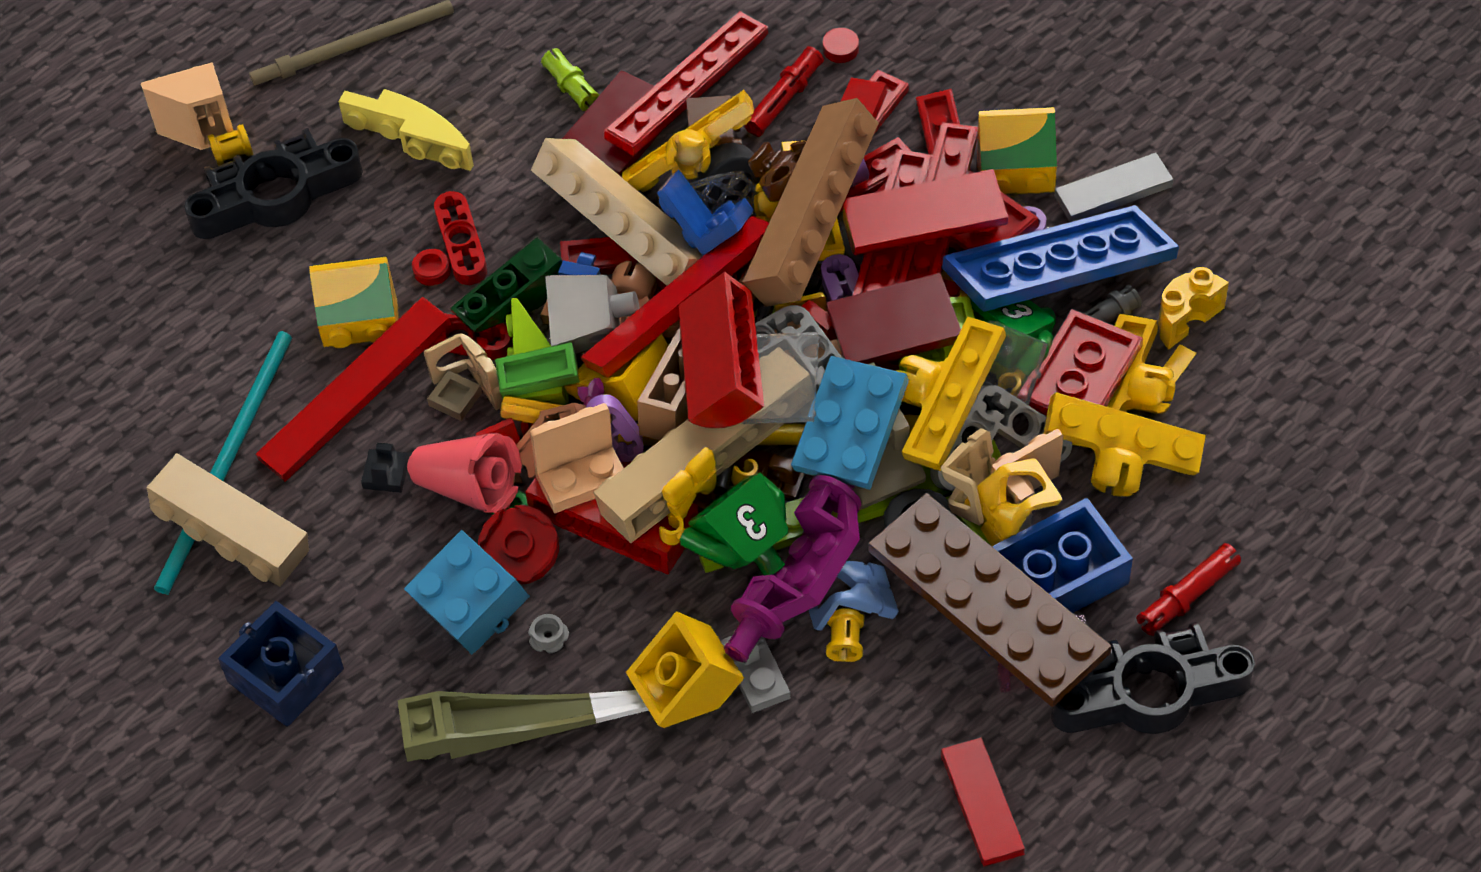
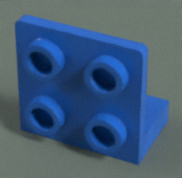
(698, 224)

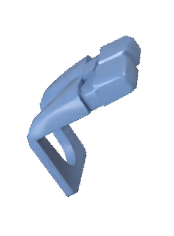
(867, 593)

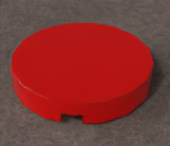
(521, 542)

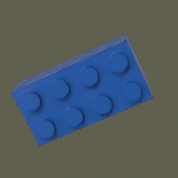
(1071, 556)

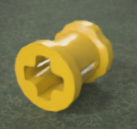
(230, 145)
(845, 635)

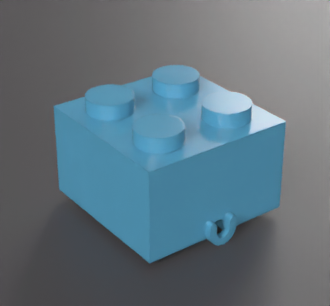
(467, 592)

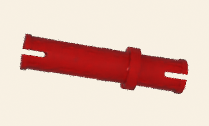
(805, 67)
(1177, 599)

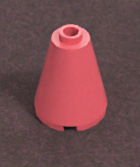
(469, 470)

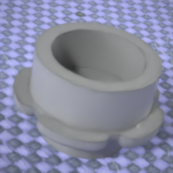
(548, 624)

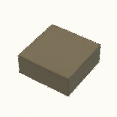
(454, 395)

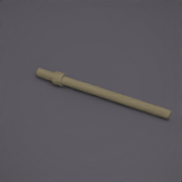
(287, 66)

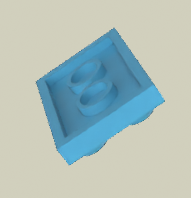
(851, 422)

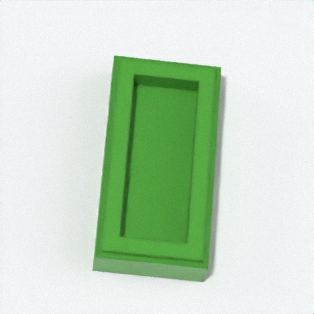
(537, 370)

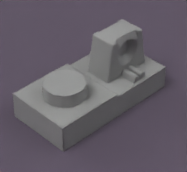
(762, 679)

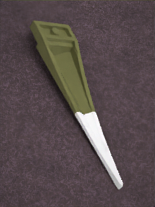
(481, 722)

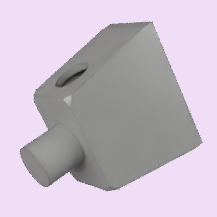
(585, 309)

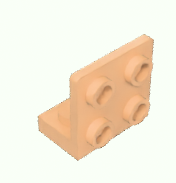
(1047, 451)
(574, 456)

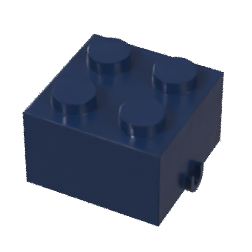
(281, 663)

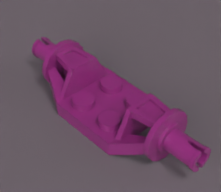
(807, 572)

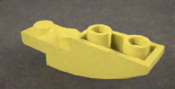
(419, 127)

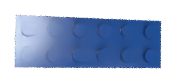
(1059, 257)

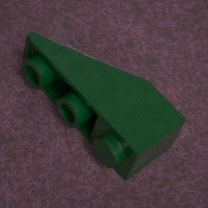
(518, 278)

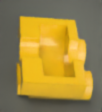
(1189, 298)

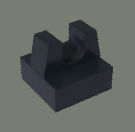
(385, 469)

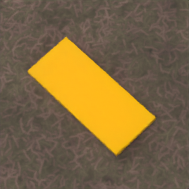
(1180, 360)

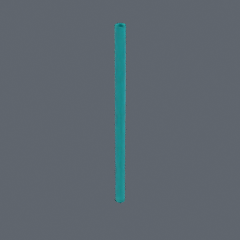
(228, 452)

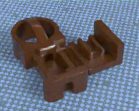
(775, 168)

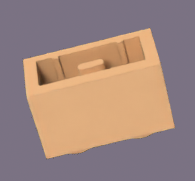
(188, 106)

